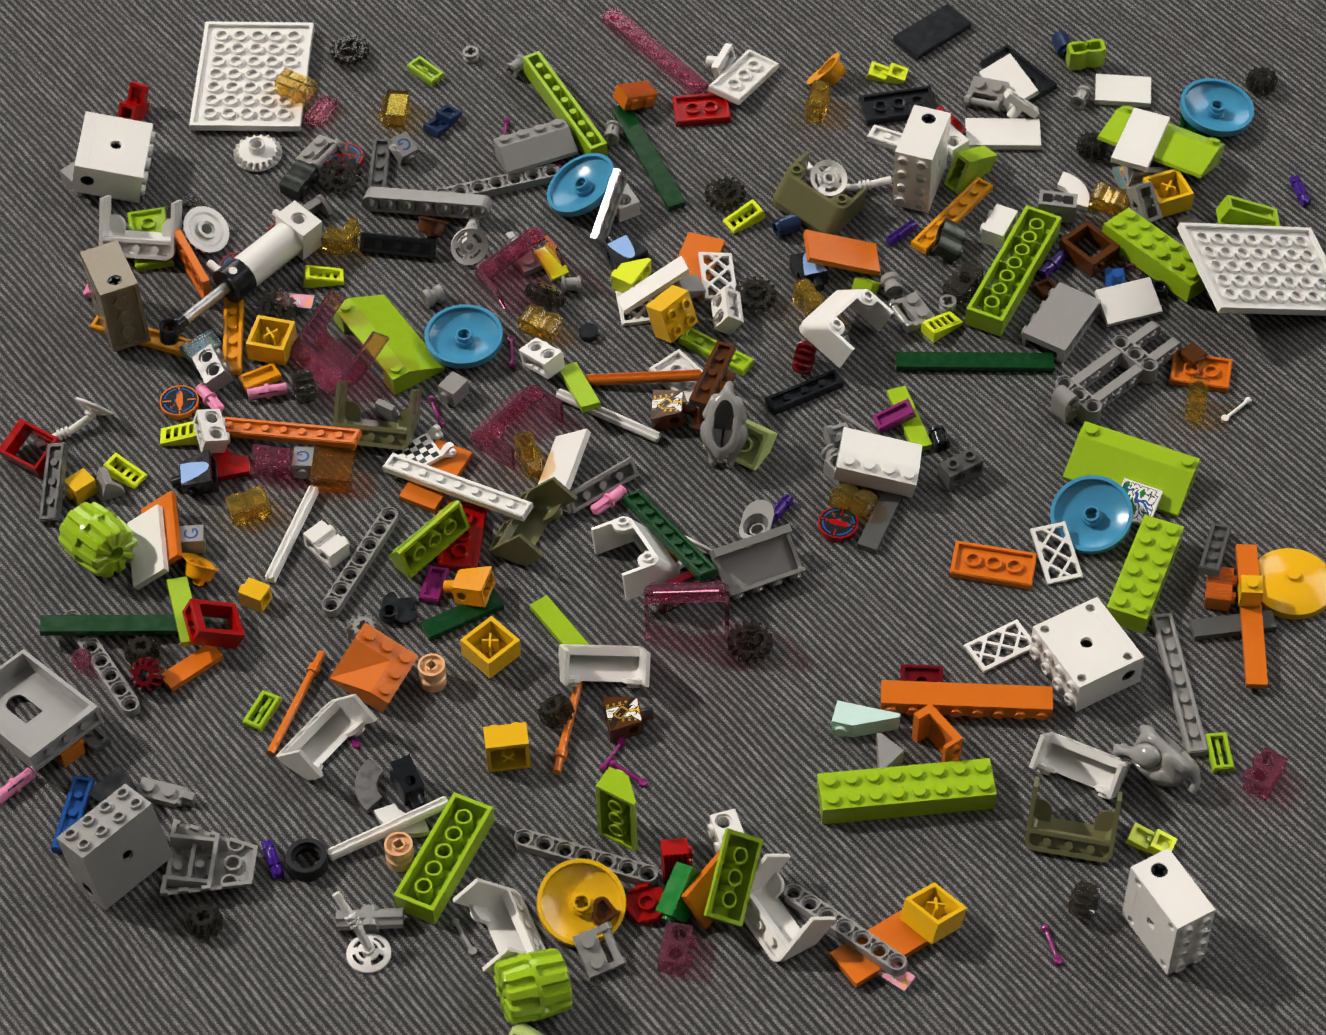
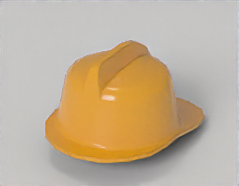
(830, 71)
(199, 569)

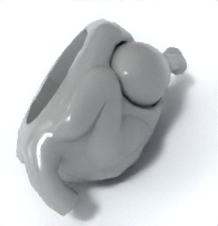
(723, 426)
(1161, 759)

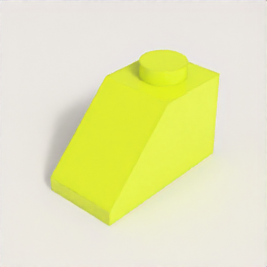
(630, 274)

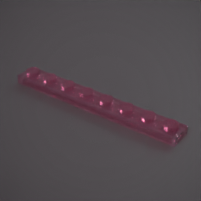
(655, 51)

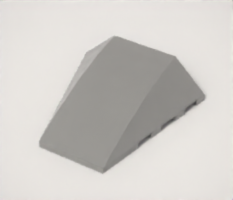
(206, 861)

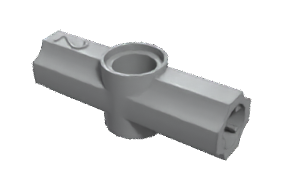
(373, 919)

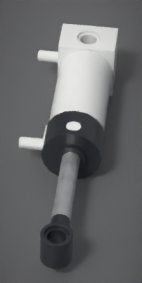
(295, 234)

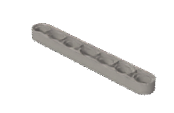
(504, 180)
(360, 570)
(109, 668)
(578, 850)
(850, 937)

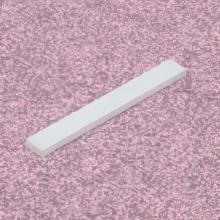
(458, 487)

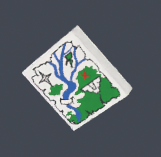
(1143, 499)

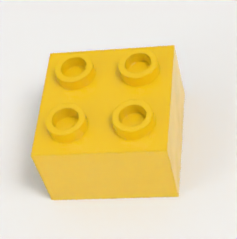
(1171, 192)
(671, 313)
(271, 340)
(490, 647)
(507, 747)
(933, 913)

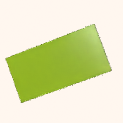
(149, 221)

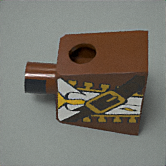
(669, 409)
(625, 717)

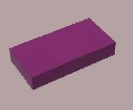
(894, 416)
(433, 585)

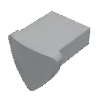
(318, 204)
(833, 434)
(106, 487)

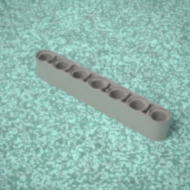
(427, 203)

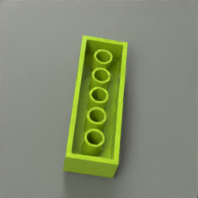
(1155, 253)
(1144, 573)
(444, 858)

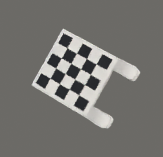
(425, 450)

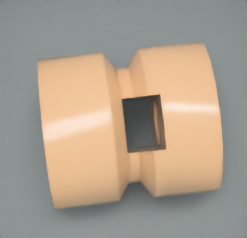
(432, 673)
(399, 851)

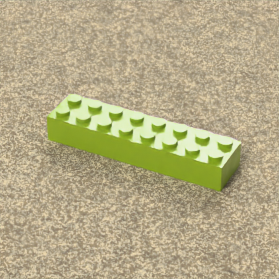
(1013, 270)
(906, 791)

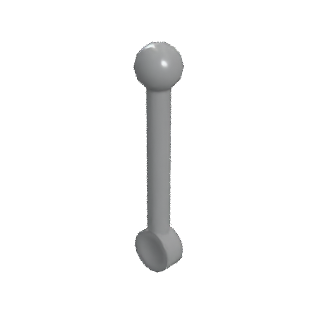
(472, 951)

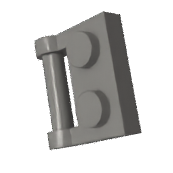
(988, 89)
(320, 151)
(914, 308)
(593, 954)

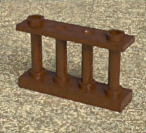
(712, 379)

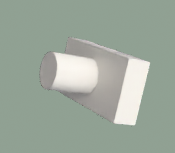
(722, 61)
(1019, 105)

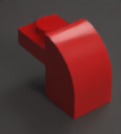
(136, 104)

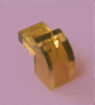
(341, 241)
(1196, 399)

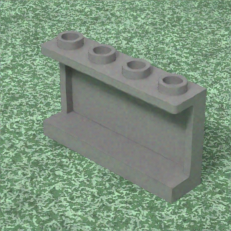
(1061, 320)
(757, 561)

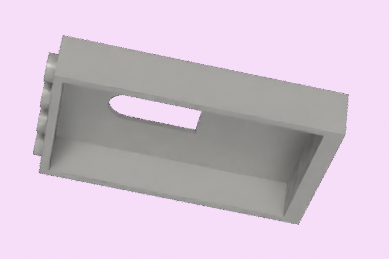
(63, 718)

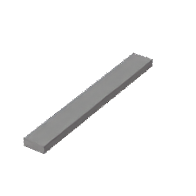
(1179, 685)

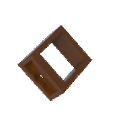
(1096, 264)

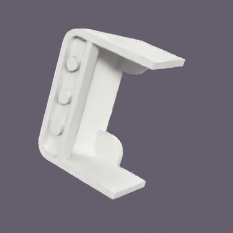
(139, 243)
(825, 329)
(654, 562)
(604, 664)
(324, 734)
(1080, 762)
(505, 918)
(770, 919)

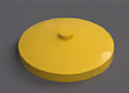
(1293, 583)
(568, 898)

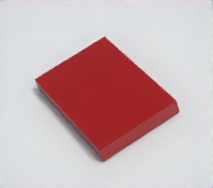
(700, 110)

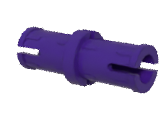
(1052, 264)

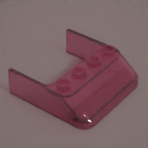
(324, 356)
(686, 593)

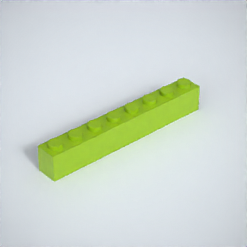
(563, 104)

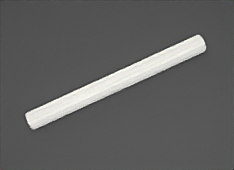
(614, 418)
(292, 534)
(387, 828)

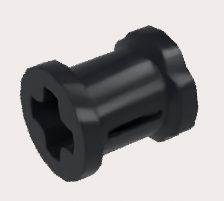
(939, 438)

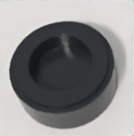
(588, 332)

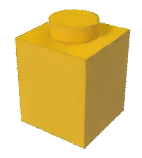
(80, 486)
(1250, 590)
(255, 594)

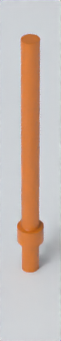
(312, 671)
(561, 752)

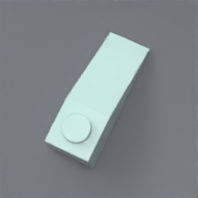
(859, 720)

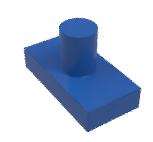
(1114, 276)

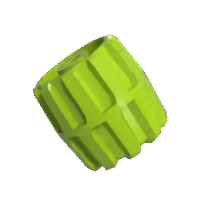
(97, 539)
(533, 986)

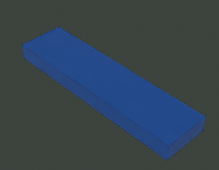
(74, 807)

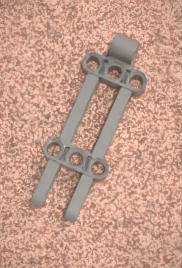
(1073, 399)

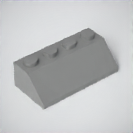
(535, 146)

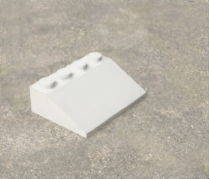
(878, 462)

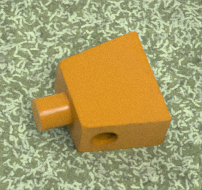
(471, 586)

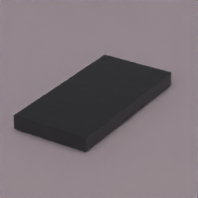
(932, 31)
(1039, 79)
(895, 105)

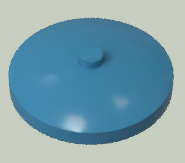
(1216, 107)
(580, 185)
(463, 336)
(1095, 513)

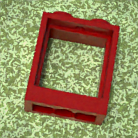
(16, 439)
(200, 635)

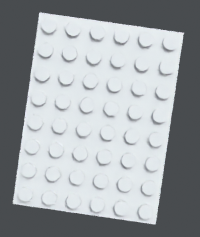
(239, 74)
(1259, 267)

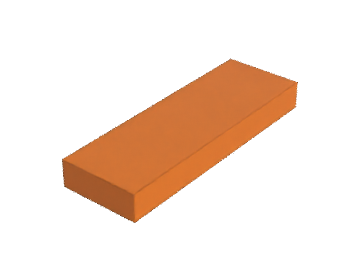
(191, 667)

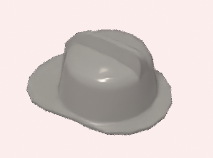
(756, 518)

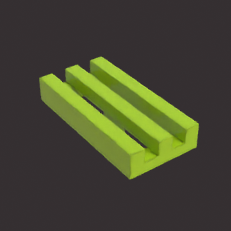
(423, 73)
(268, 715)
(1221, 767)

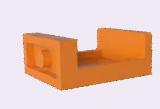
(932, 725)

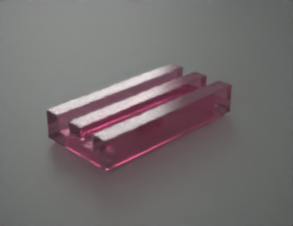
(317, 109)

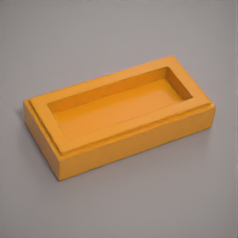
(260, 376)

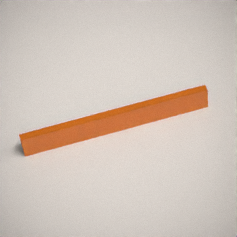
(293, 432)
(1251, 623)

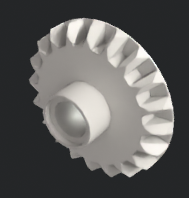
(257, 153)
(213, 225)

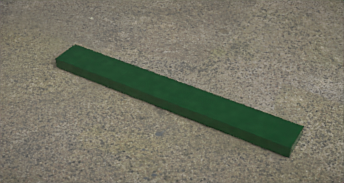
(649, 158)
(975, 361)
(670, 536)
(110, 625)

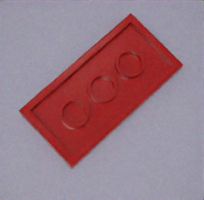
(466, 549)

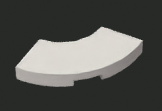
(1071, 184)
(391, 811)

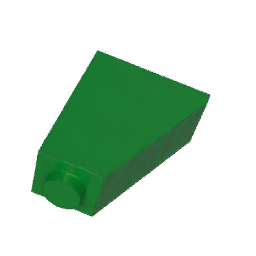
(671, 903)

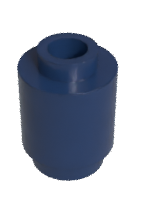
(1059, 41)
(787, 225)

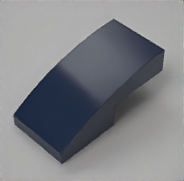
(444, 120)

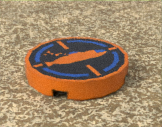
(179, 402)

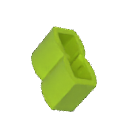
(1085, 54)

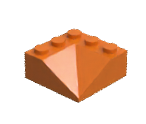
(373, 667)

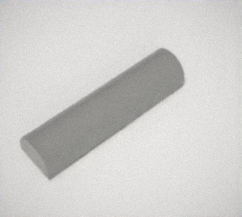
(603, 483)

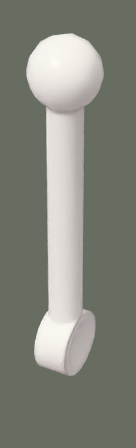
(1225, 418)

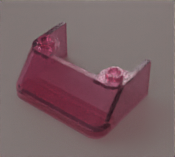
(511, 253)
(490, 431)

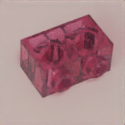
(271, 461)
(1267, 775)
(676, 948)

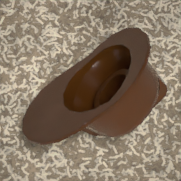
(432, 226)

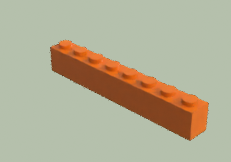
(968, 699)

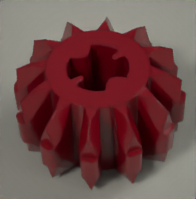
(804, 357)
(151, 681)

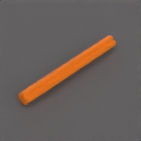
(643, 377)

